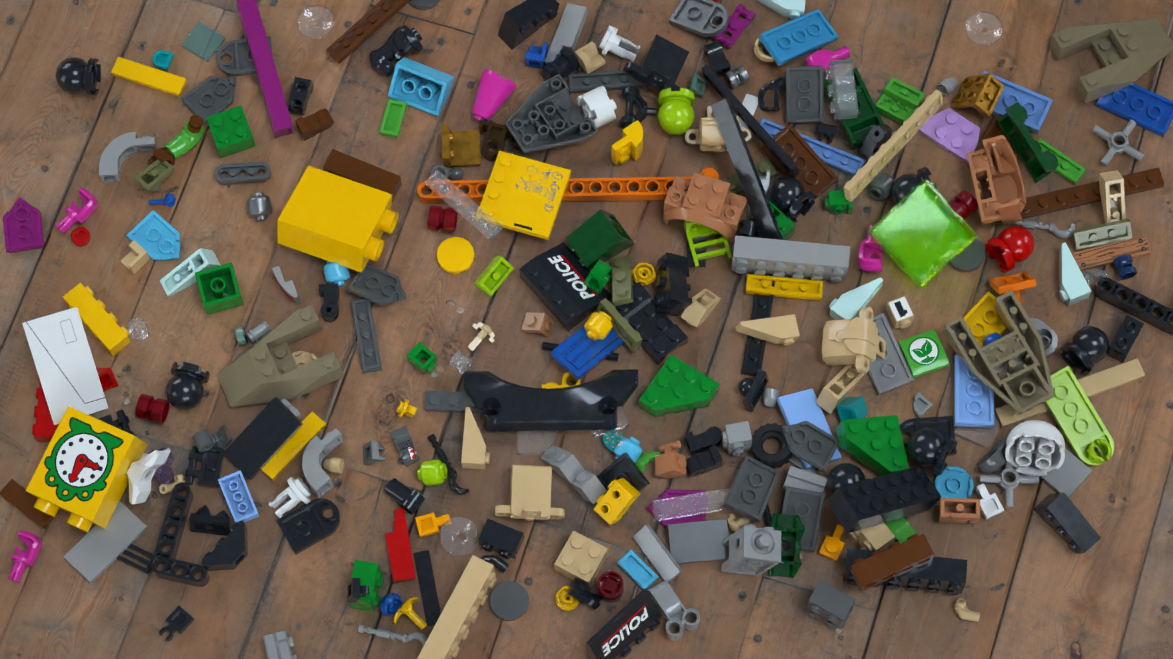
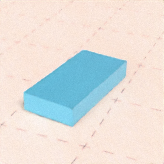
(637, 570)

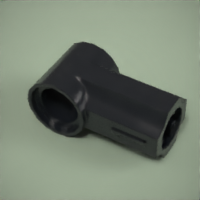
(408, 499)

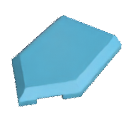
(157, 237)

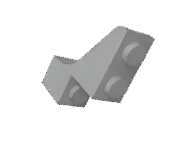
(571, 470)

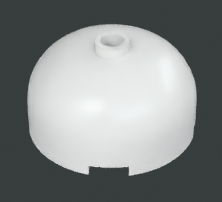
(1035, 438)

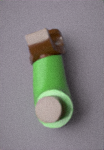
(182, 143)

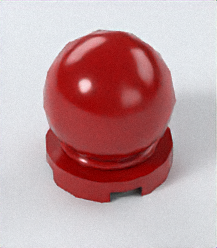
(1011, 247)

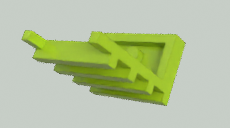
(696, 231)

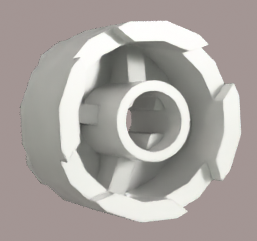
(597, 106)

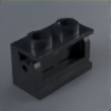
(1124, 338)
(500, 539)

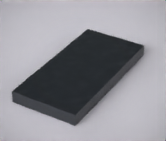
(263, 438)

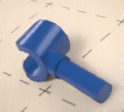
(169, 200)

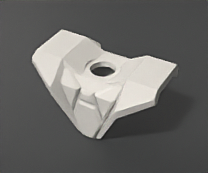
(141, 474)

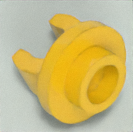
(404, 408)

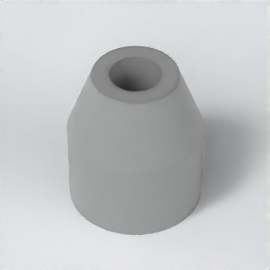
(947, 86)
(770, 397)

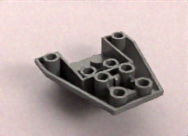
(549, 119)

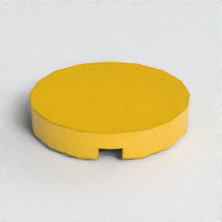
(455, 255)

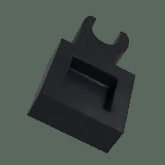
(583, 593)
(177, 621)

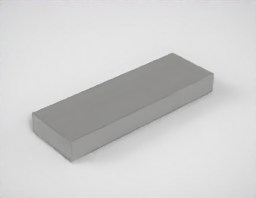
(657, 553)

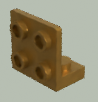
(979, 92)
(460, 147)

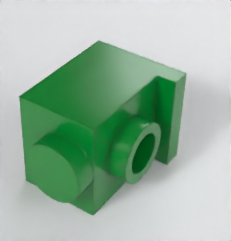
(837, 203)
(598, 276)
(420, 353)

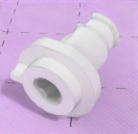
(612, 40)
(296, 491)

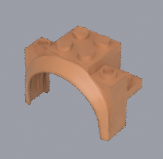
(997, 181)
(705, 203)

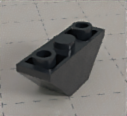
(228, 550)

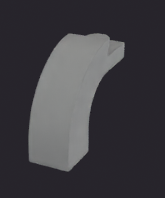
(119, 150)
(313, 458)

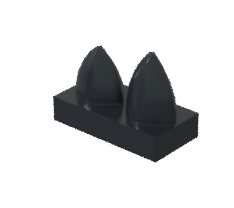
(204, 522)

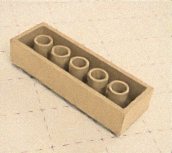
(460, 611)

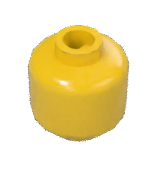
(598, 325)

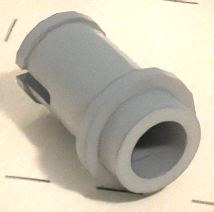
(256, 333)

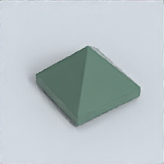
(697, 85)

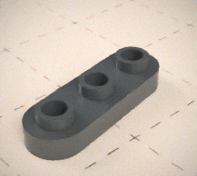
(234, 170)

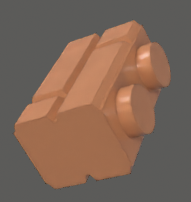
(958, 510)

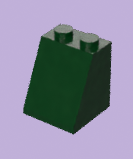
(598, 239)

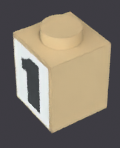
(900, 312)

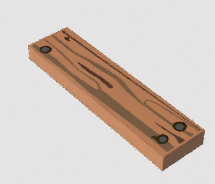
(1105, 254)

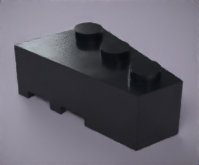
(525, 20)
(672, 284)
(1067, 522)

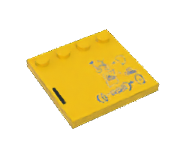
(525, 194)

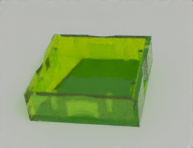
(922, 233)

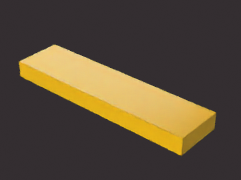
(149, 76)
(784, 287)
(294, 446)

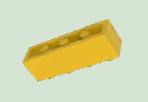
(97, 319)

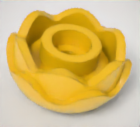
(644, 268)
(561, 600)

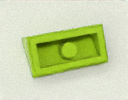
(493, 275)

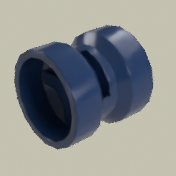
(1125, 267)

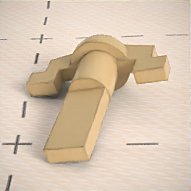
(486, 329)
(736, 525)

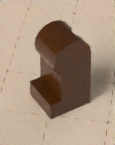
(314, 123)

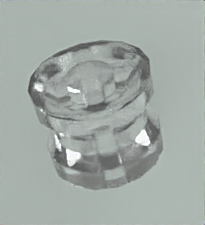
(136, 325)
(460, 362)

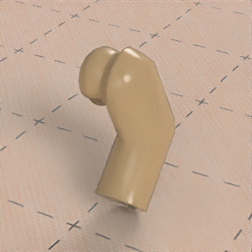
(168, 488)
(963, 611)

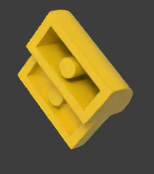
(629, 146)

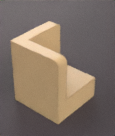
(589, 58)
(135, 258)

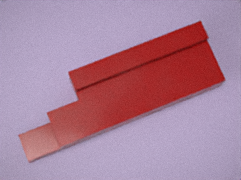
(399, 550)

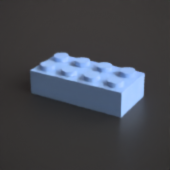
(238, 497)

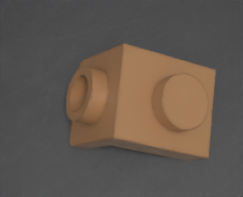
(538, 323)

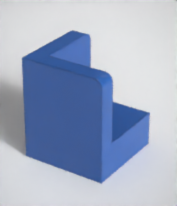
(536, 56)

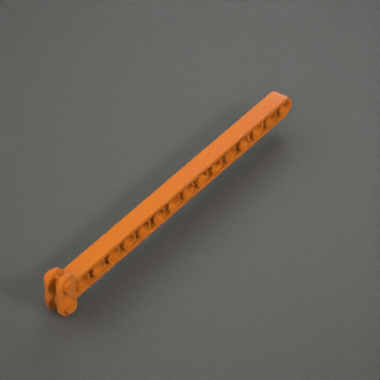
(586, 185)

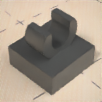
(371, 453)

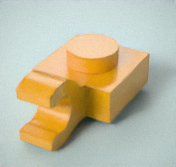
(429, 524)
(832, 545)

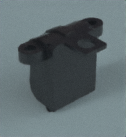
(659, 65)

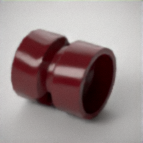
(964, 204)
(442, 218)
(150, 408)
(610, 586)

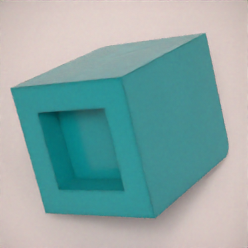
(852, 408)

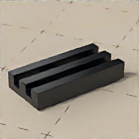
(134, 565)

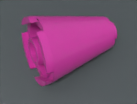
(491, 94)

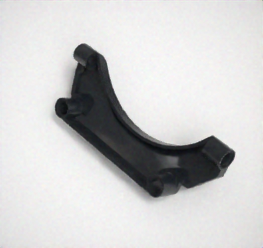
(567, 408)

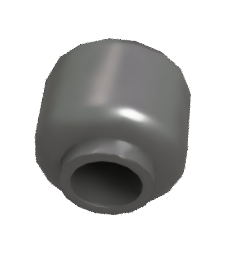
(259, 206)

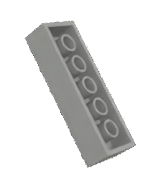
(790, 259)

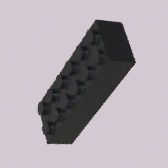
(883, 499)
(934, 576)

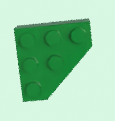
(678, 389)
(874, 442)

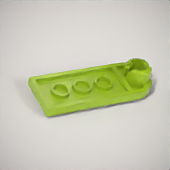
(1079, 419)

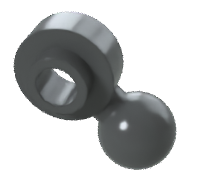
(454, 173)

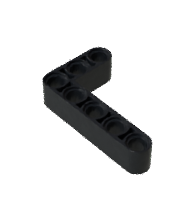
(1132, 298)
(174, 539)

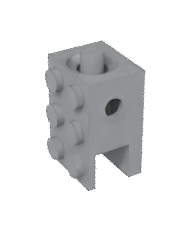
(752, 550)

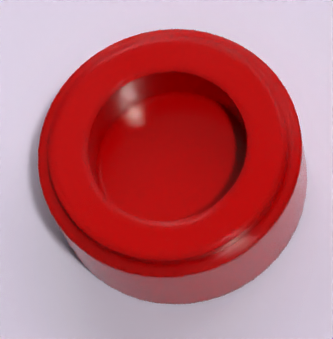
(80, 236)

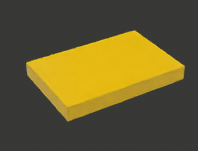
(984, 319)

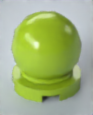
(676, 110)

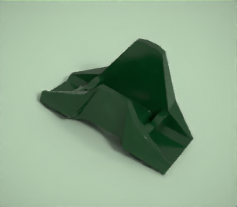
(792, 531)

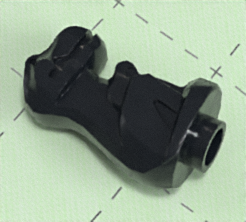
(398, 45)

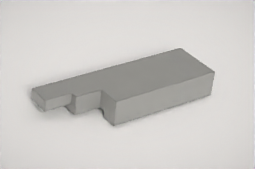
(568, 30)

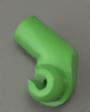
(644, 458)

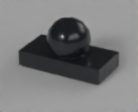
(753, 389)

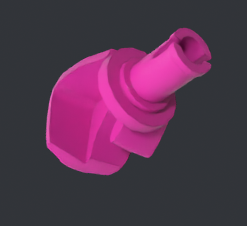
(822, 57)
(77, 214)
(870, 254)
(27, 558)

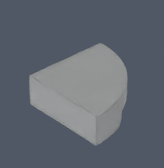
(921, 405)

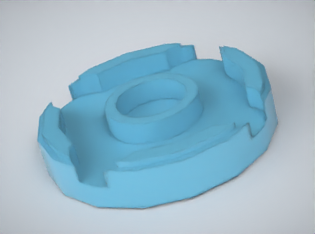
(954, 483)

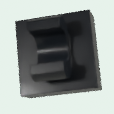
(827, 129)
(355, 590)

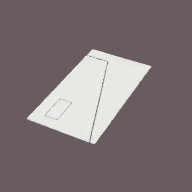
(65, 364)

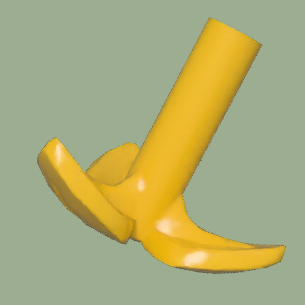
(406, 609)

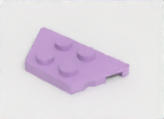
(952, 133)

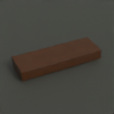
(25, 503)

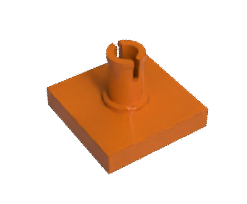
(1013, 282)

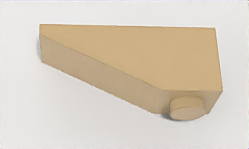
(1112, 196)
(774, 329)
(839, 388)
(474, 448)

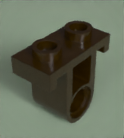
(495, 137)

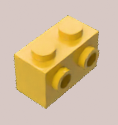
(616, 500)

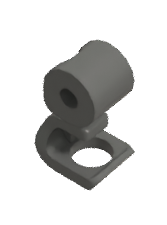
(205, 441)

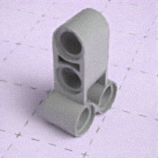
(673, 610)

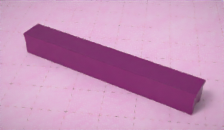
(265, 67)

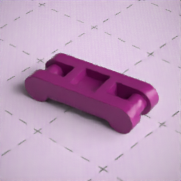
(736, 26)

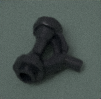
(632, 96)

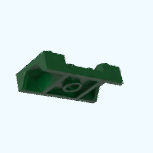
(868, 116)
(1019, 135)

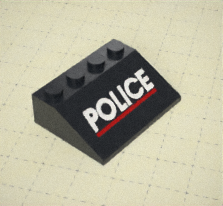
(559, 284)
(625, 629)

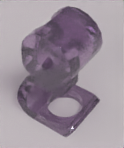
(164, 474)

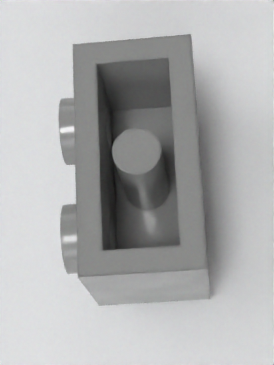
(737, 438)

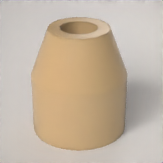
(334, 465)

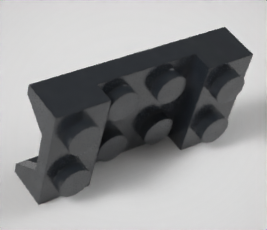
(656, 329)

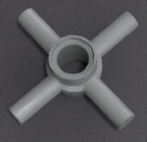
(1118, 149)
(1008, 487)

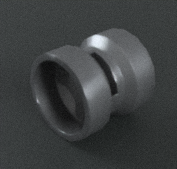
(737, 77)

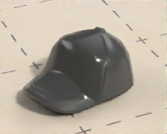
(993, 459)

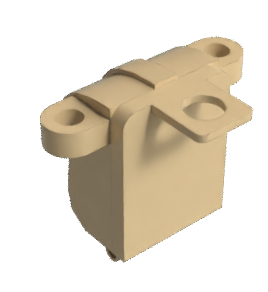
(709, 134)
(852, 341)
(530, 495)

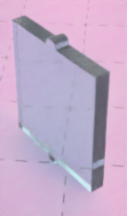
(203, 41)

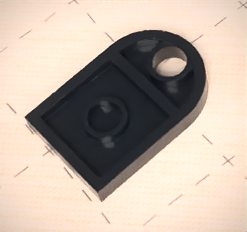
(941, 424)
(308, 525)

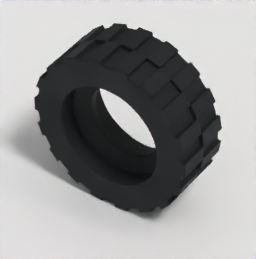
(771, 460)

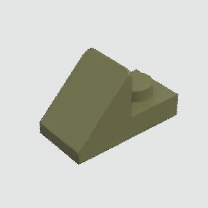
(154, 175)

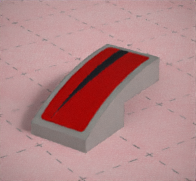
(287, 287)

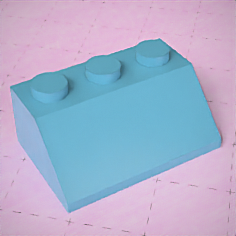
(420, 86)

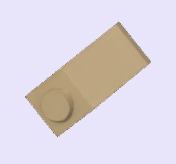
(701, 307)

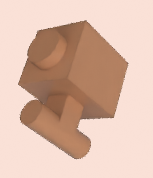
(671, 463)

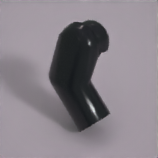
(496, 561)

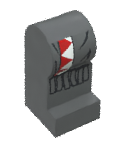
(404, 446)

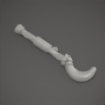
(1052, 227)
(387, 634)

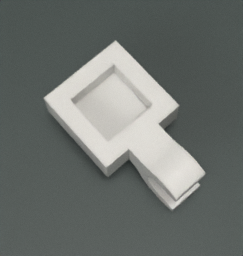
(989, 504)

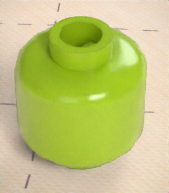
(432, 472)

